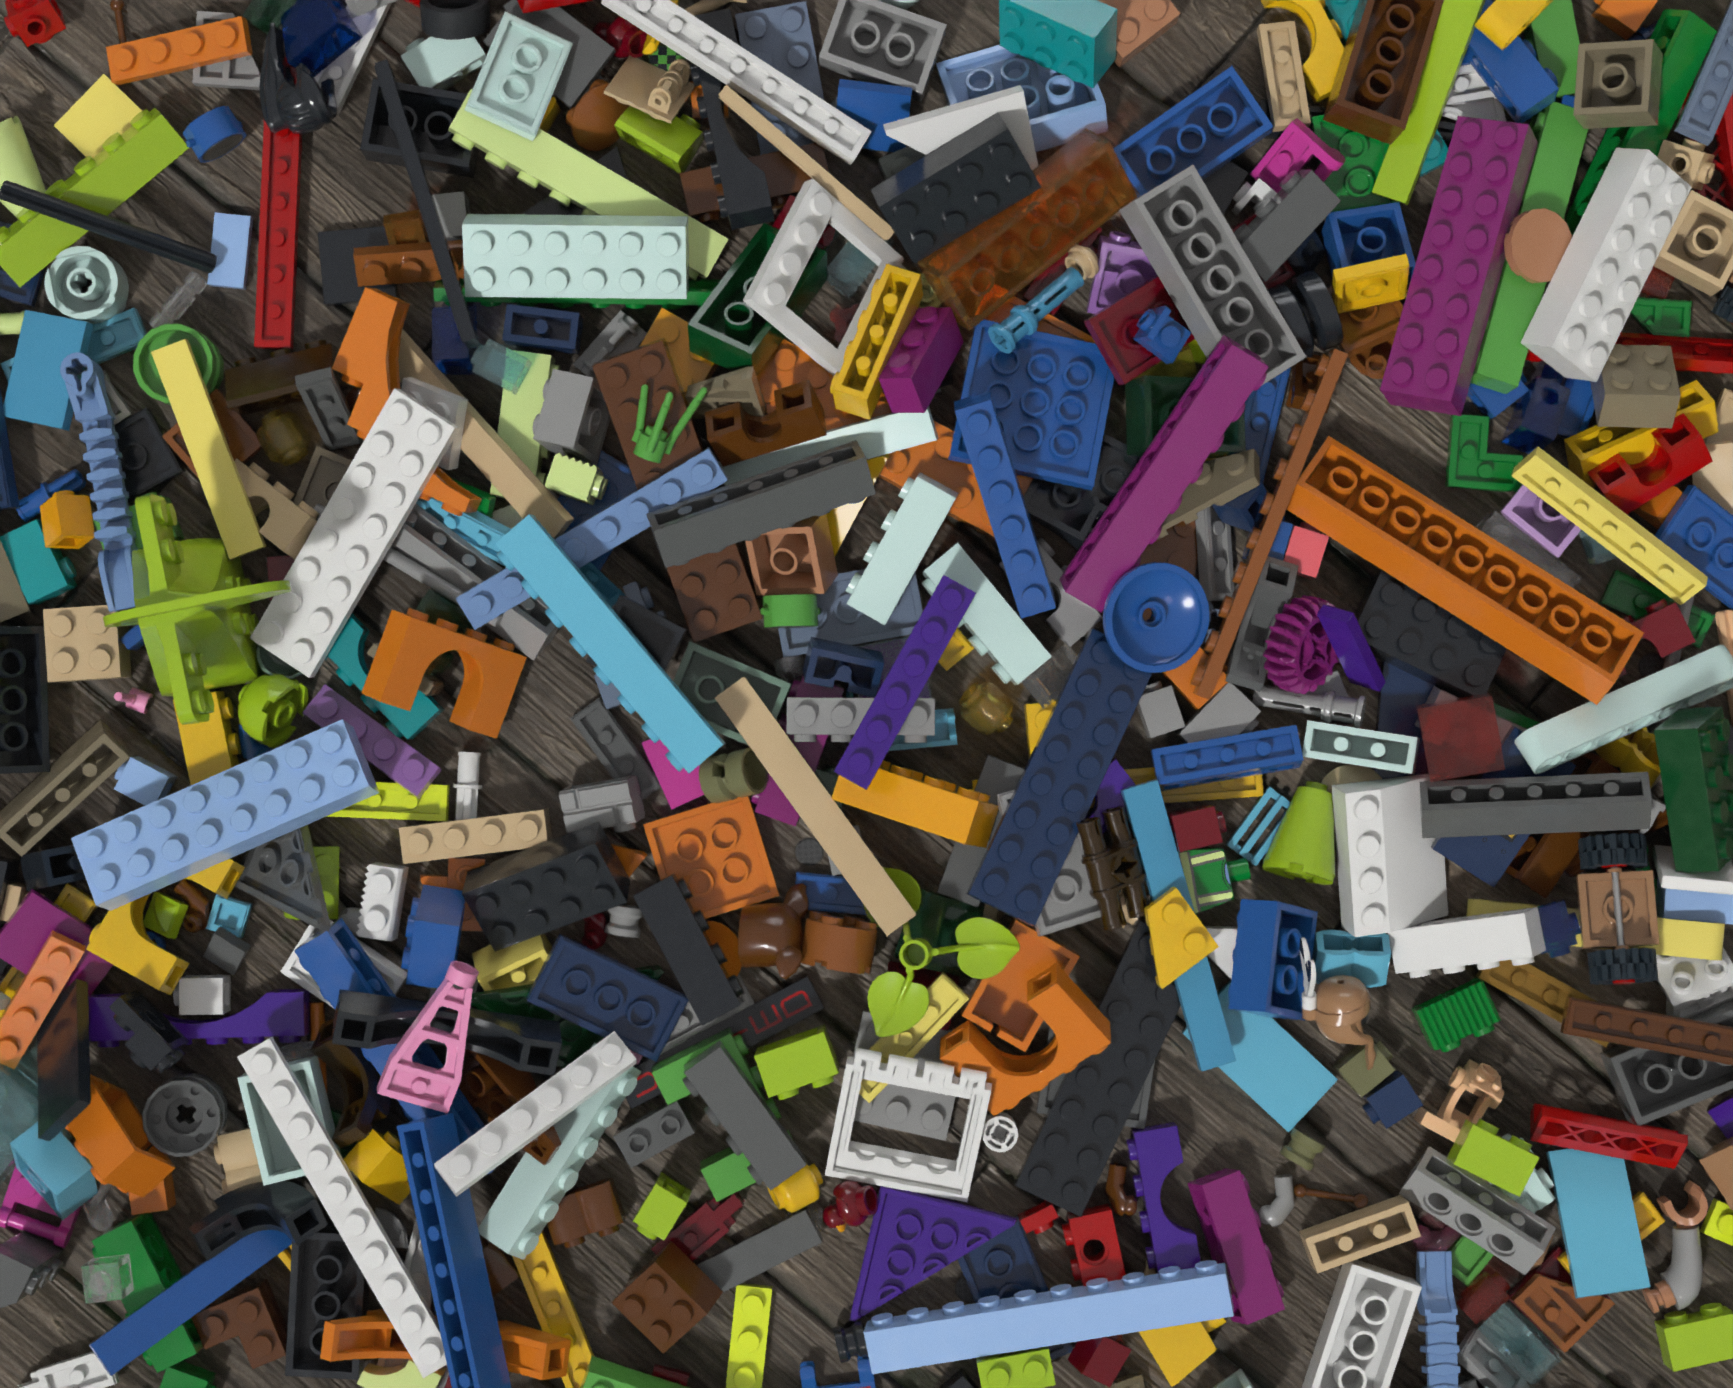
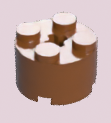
(839, 942)

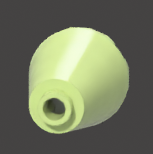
(17, 160)

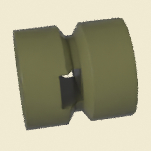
(732, 776)

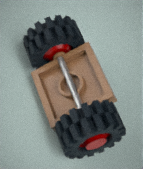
(1617, 909)

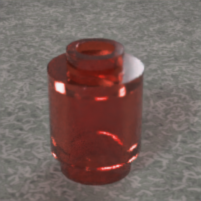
(1484, 1296)

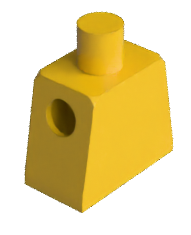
(1181, 1347)

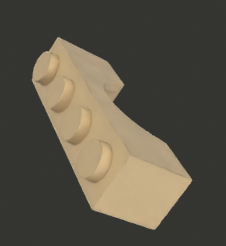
(474, 836)

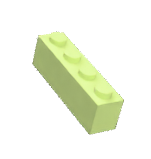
(519, 412)

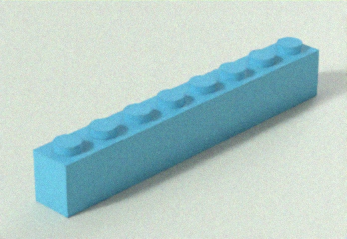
(609, 643)

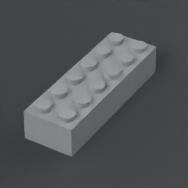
(1209, 271)

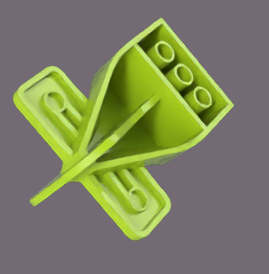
(192, 612)

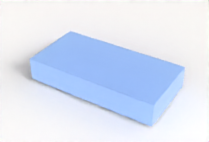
(232, 247)

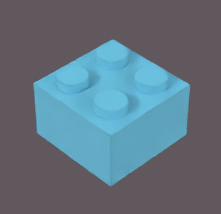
(55, 1170)

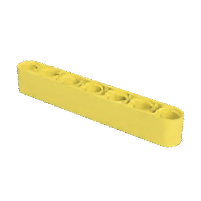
(1676, 936)

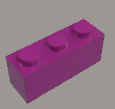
(921, 360)

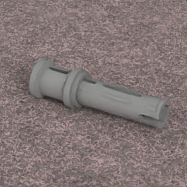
(1326, 706)

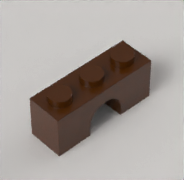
(742, 436)

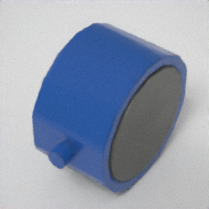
(214, 134)

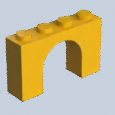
(126, 944)

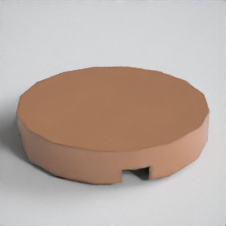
(1536, 244)

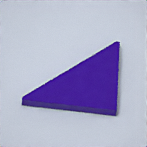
(914, 1239)

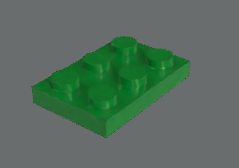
(1362, 164)

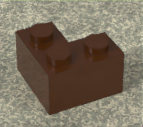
(252, 1317)

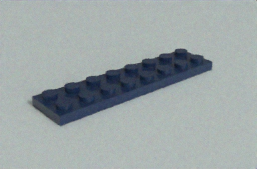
(1059, 782)

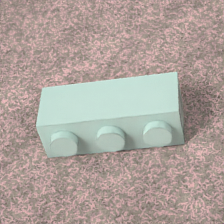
(1361, 747)

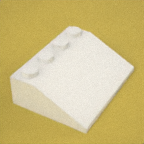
(1383, 864)

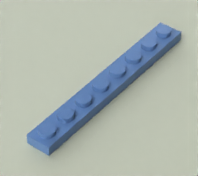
(599, 533)

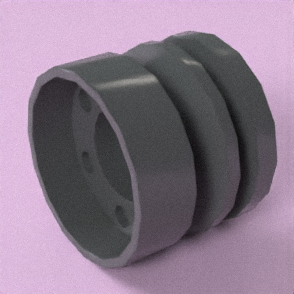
(181, 1135)

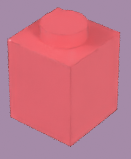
(1306, 549)

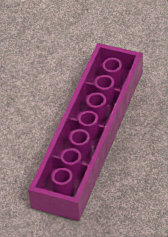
(1459, 265)

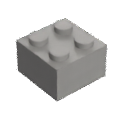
(572, 417)

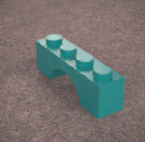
(349, 657)

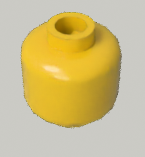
(798, 1189)

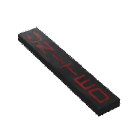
(753, 1023)

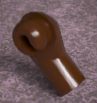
(198, 908)
(1115, 1190)

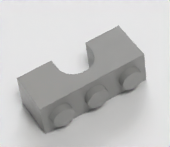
(1072, 617)

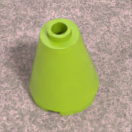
(1305, 838)

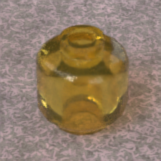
(283, 437)
(986, 708)

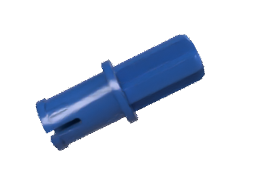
(31, 504)

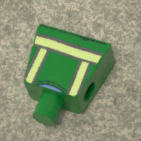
(1211, 876)

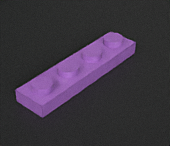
(379, 745)

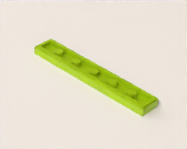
(1442, 64)

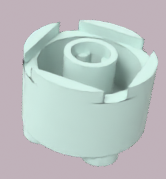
(70, 273)

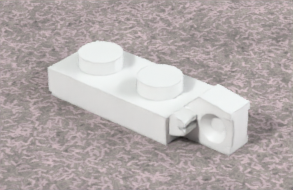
(76, 1372)

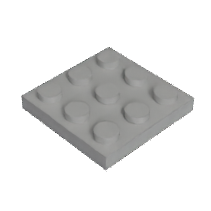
(905, 1107)

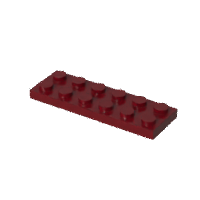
(1117, 323)

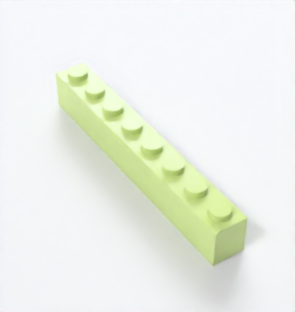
(579, 181)

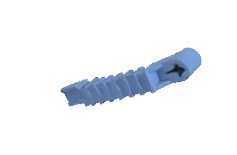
(110, 495)
(1440, 1312)

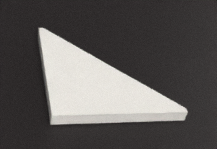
(939, 126)

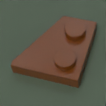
(1557, 1312)

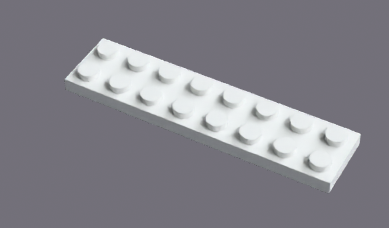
(355, 532)

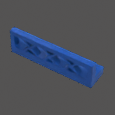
(1227, 758)

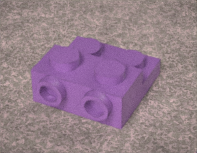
(1121, 270)

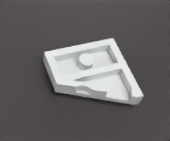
(1472, 98)

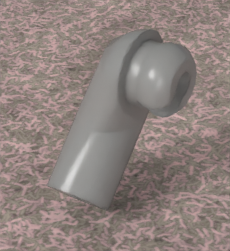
(1283, 1203)

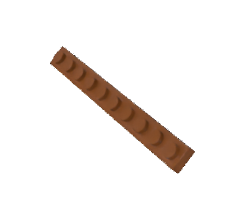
(1273, 508)

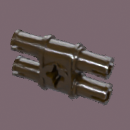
(1113, 867)

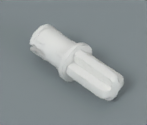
(467, 785)

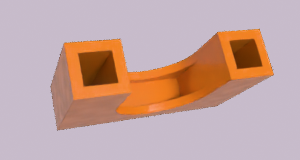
(413, 643)
(1078, 1031)

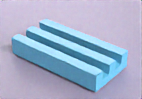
(1247, 821)

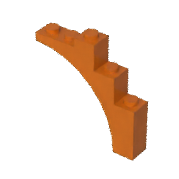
(371, 362)
(373, 1336)

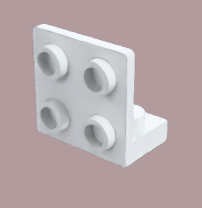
(1694, 983)

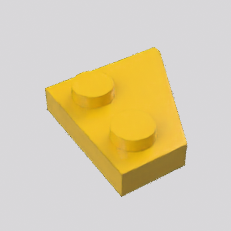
(1176, 936)

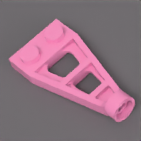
(421, 1083)

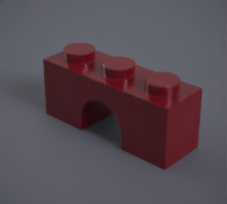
(1663, 627)

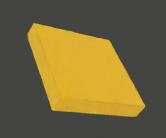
(1370, 283)

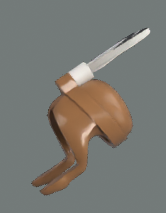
(1336, 1006)

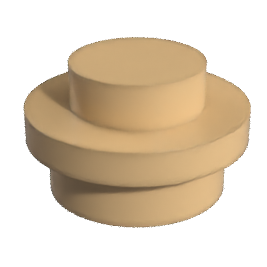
(1083, 260)

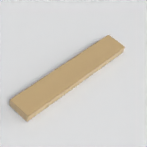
(805, 162)

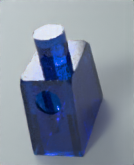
(317, 33)
(448, 344)
(1538, 412)

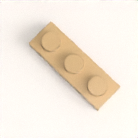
(1283, 74)

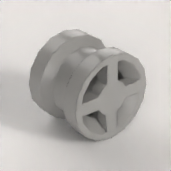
(624, 921)

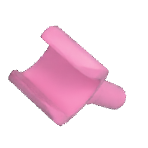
(135, 699)

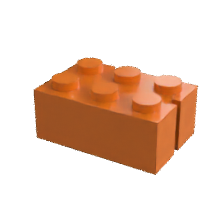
(1004, 996)
(115, 1142)

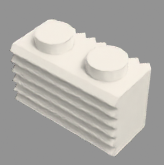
(382, 901)

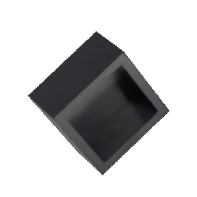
(655, 632)

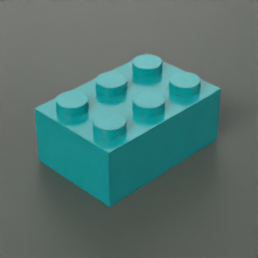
(1061, 35)

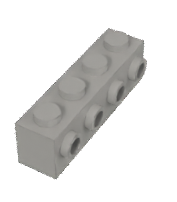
(843, 716)

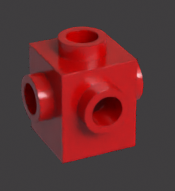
(34, 20)

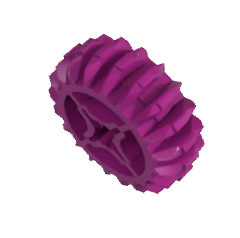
(1299, 648)

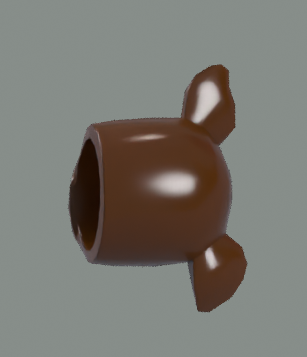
(774, 933)

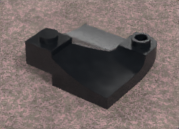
(1074, 510)

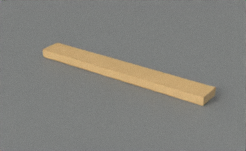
(489, 450)
(815, 806)

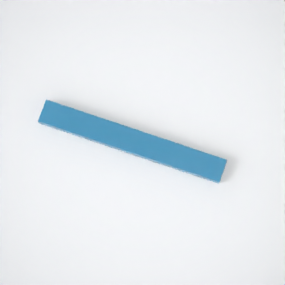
(1163, 871)

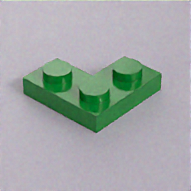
(1468, 460)

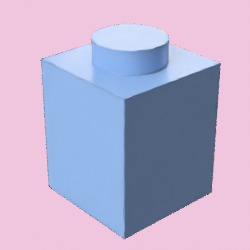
(143, 780)

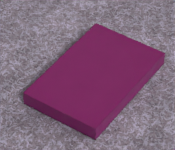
(29, 929)

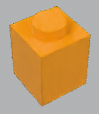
(67, 520)

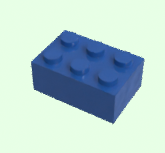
(1268, 960)

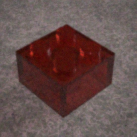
(1460, 737)

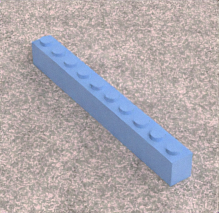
(1049, 1317)

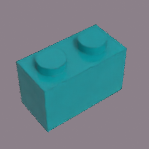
(39, 570)

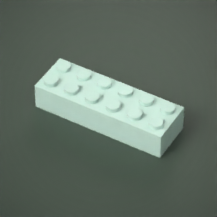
(576, 256)

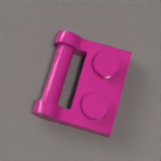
(1293, 152)
(22, 1192)

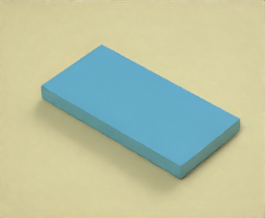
(1272, 1065)
(1597, 1223)

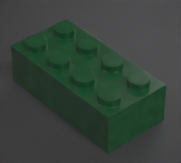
(729, 329)
(1697, 787)

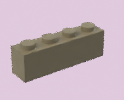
(63, 788)

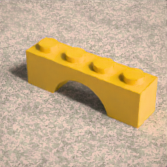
(1326, 47)

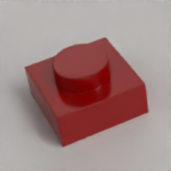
(1038, 1217)

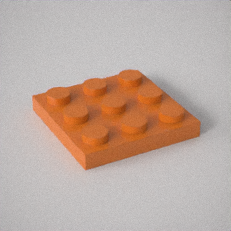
(717, 855)

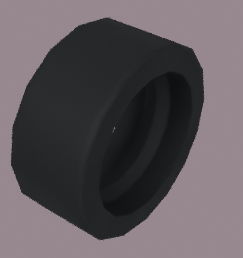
(455, 18)

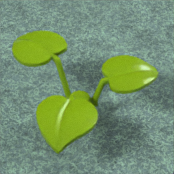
(983, 952)

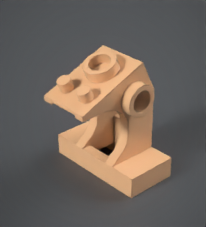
(1477, 1079)

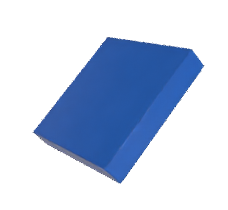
(872, 107)

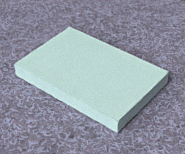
(518, 76)

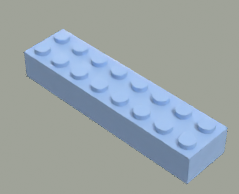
(224, 815)

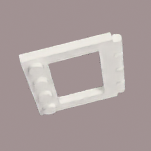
(788, 258)
(902, 1168)

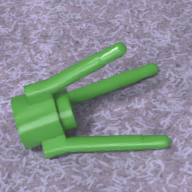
(652, 442)

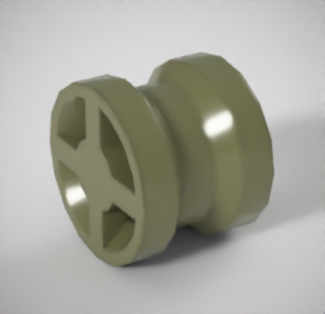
(1302, 1149)

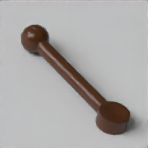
(117, 6)
(1359, 1199)

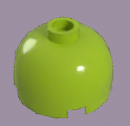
(270, 706)

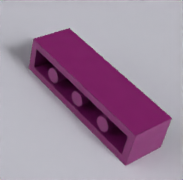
(772, 800)
(1235, 1239)

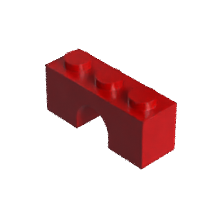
(1675, 456)

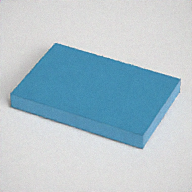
(35, 384)

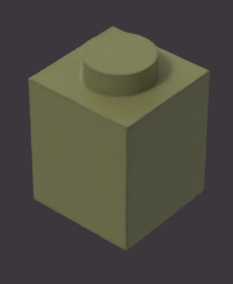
(1354, 1070)

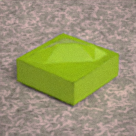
(165, 915)

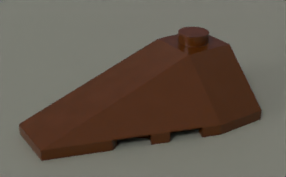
(497, 1088)

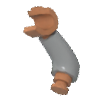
(1683, 1277)

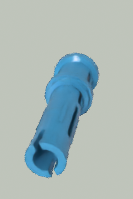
(1025, 318)

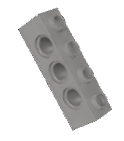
(1477, 1211)

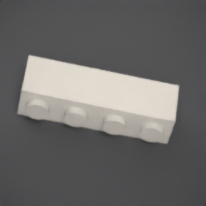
(1468, 941)

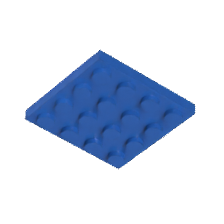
(1048, 400)

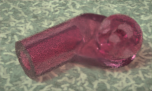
(1435, 1240)

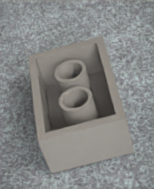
(882, 45)

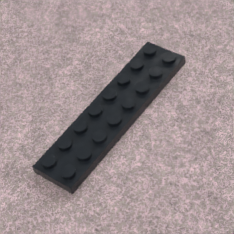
(1103, 1087)

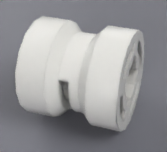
(997, 1127)

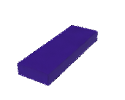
(1351, 647)

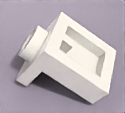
(1255, 193)

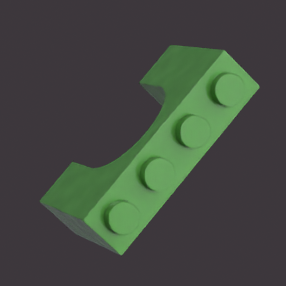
(724, 1170)

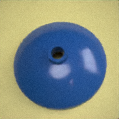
(1176, 622)

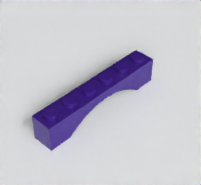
(904, 682)
(275, 1014)

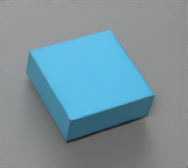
(230, 914)

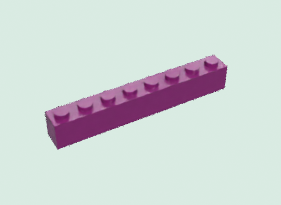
(1165, 471)

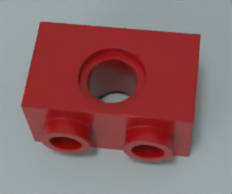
(1094, 1224)

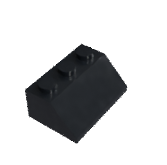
(430, 117)

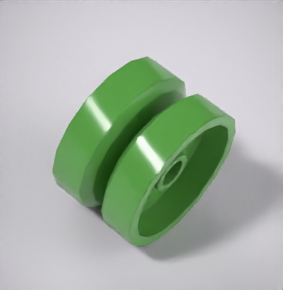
(205, 352)

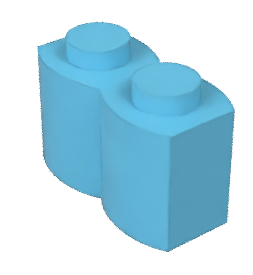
(1343, 954)

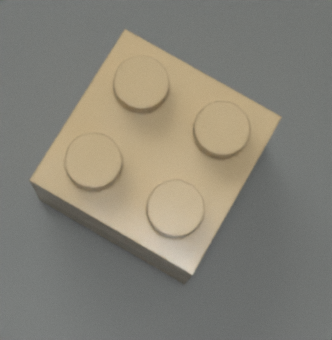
(1700, 245)
(82, 647)

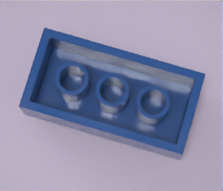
(1199, 131)

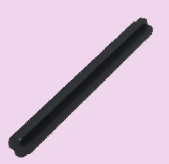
(107, 226)

